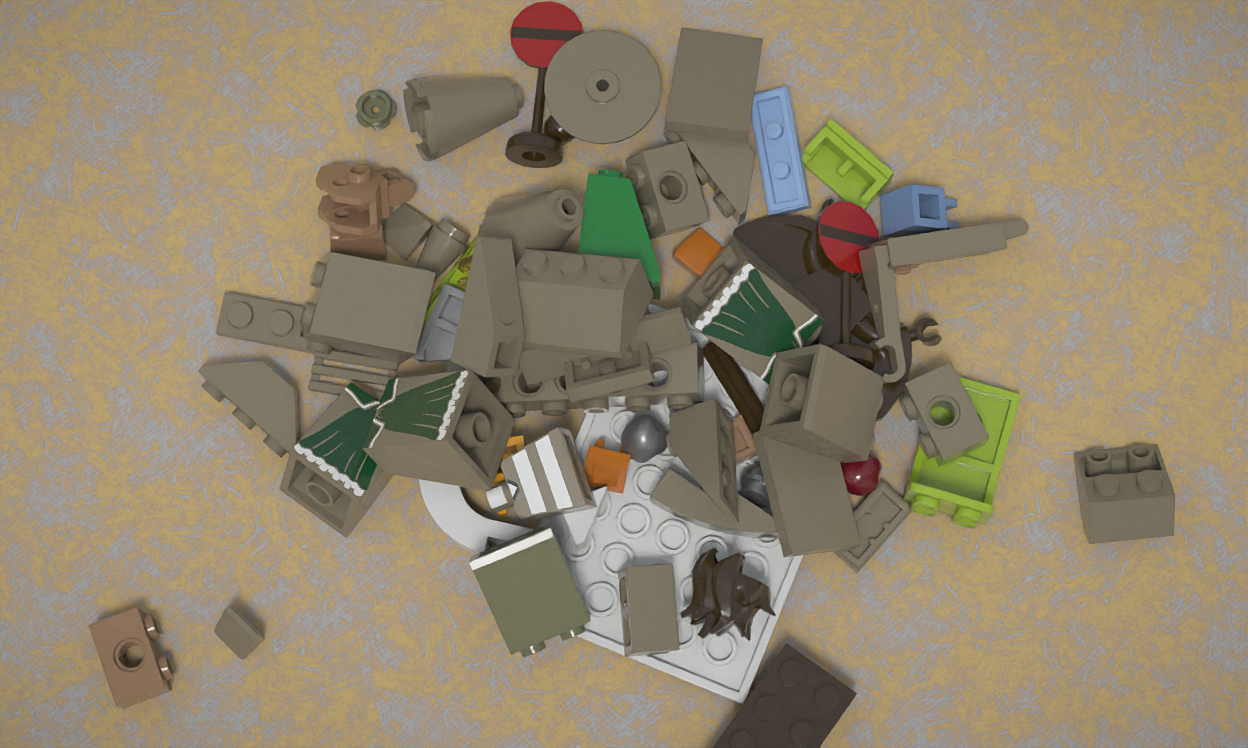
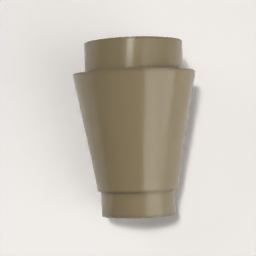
(442, 248)

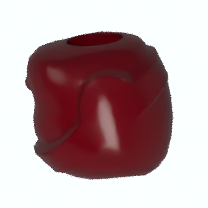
(862, 476)

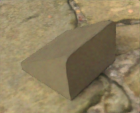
(238, 632)

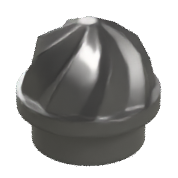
(754, 487)

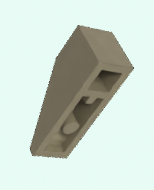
(706, 446)

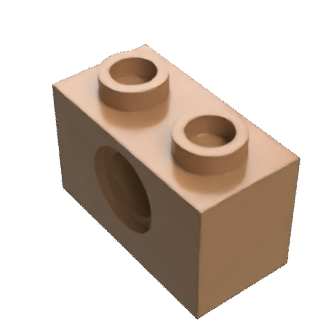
(112, 640)

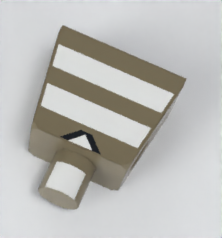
(543, 479)

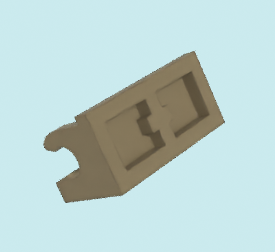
(648, 610)

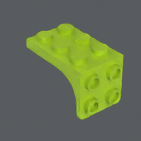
(969, 482)

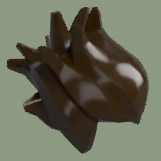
(725, 595)

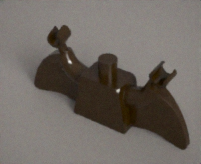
(792, 251)

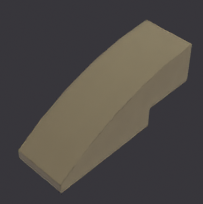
(694, 505)

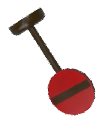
(535, 40)
(840, 234)

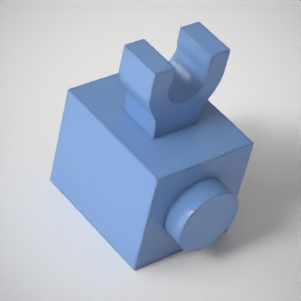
(916, 211)

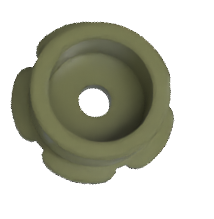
(375, 99)

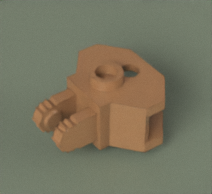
(360, 195)

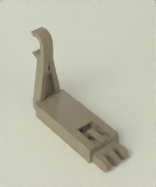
(884, 256)

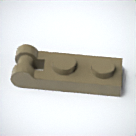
(265, 323)

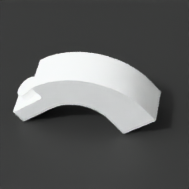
(461, 522)

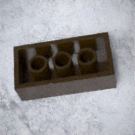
(789, 707)

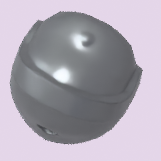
(643, 438)

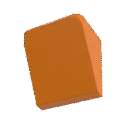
(697, 253)

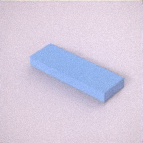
(779, 152)

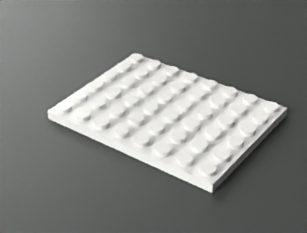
(640, 534)

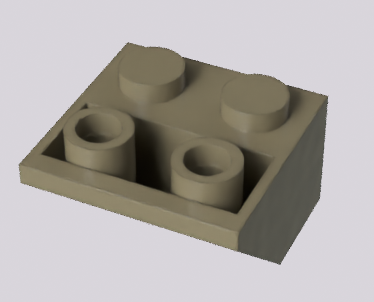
(1124, 494)

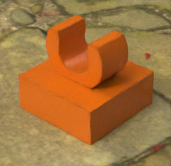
(607, 467)

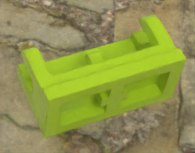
(846, 166)

